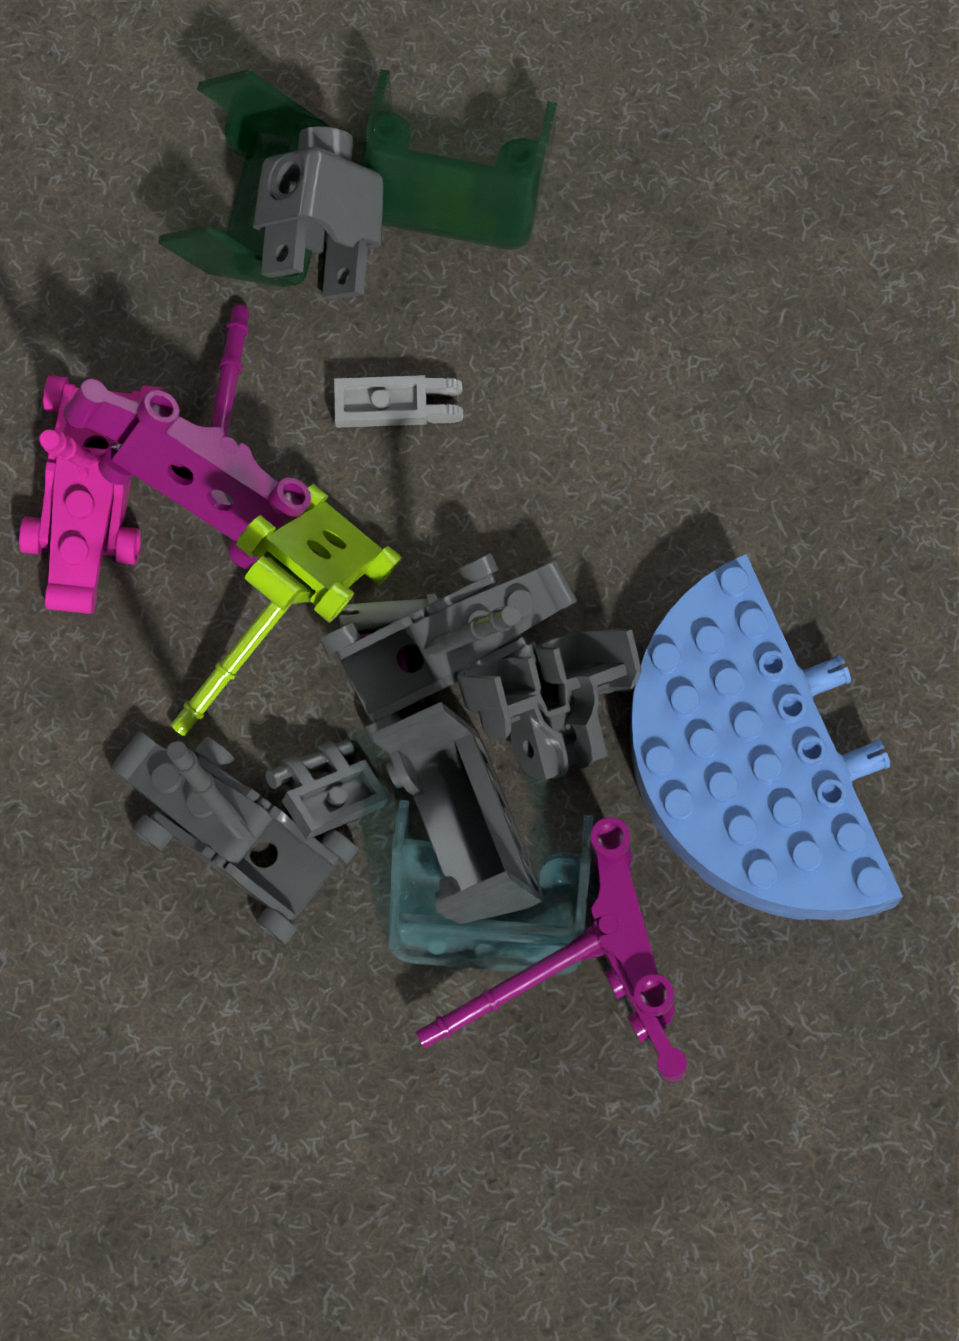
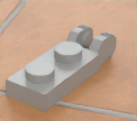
(394, 401)

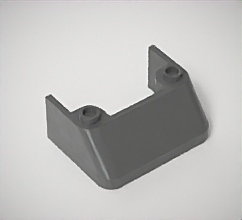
(463, 813)

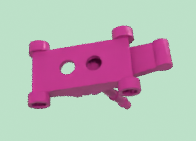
(80, 508)

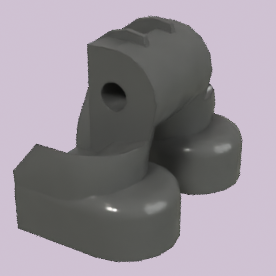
(567, 735)

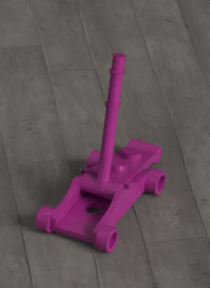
(190, 460)
(616, 936)

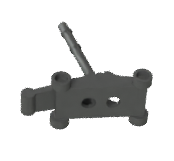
(452, 635)
(224, 822)

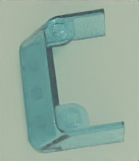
(494, 943)

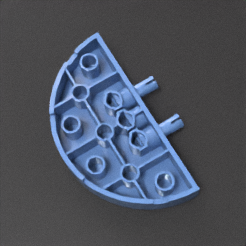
(744, 763)

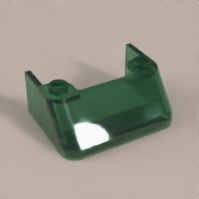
(257, 126)
(456, 195)

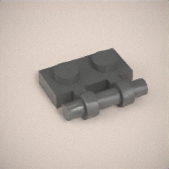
(330, 800)

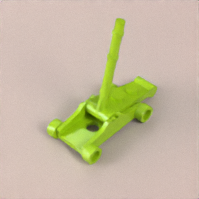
(294, 574)

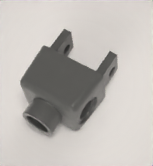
(321, 205)

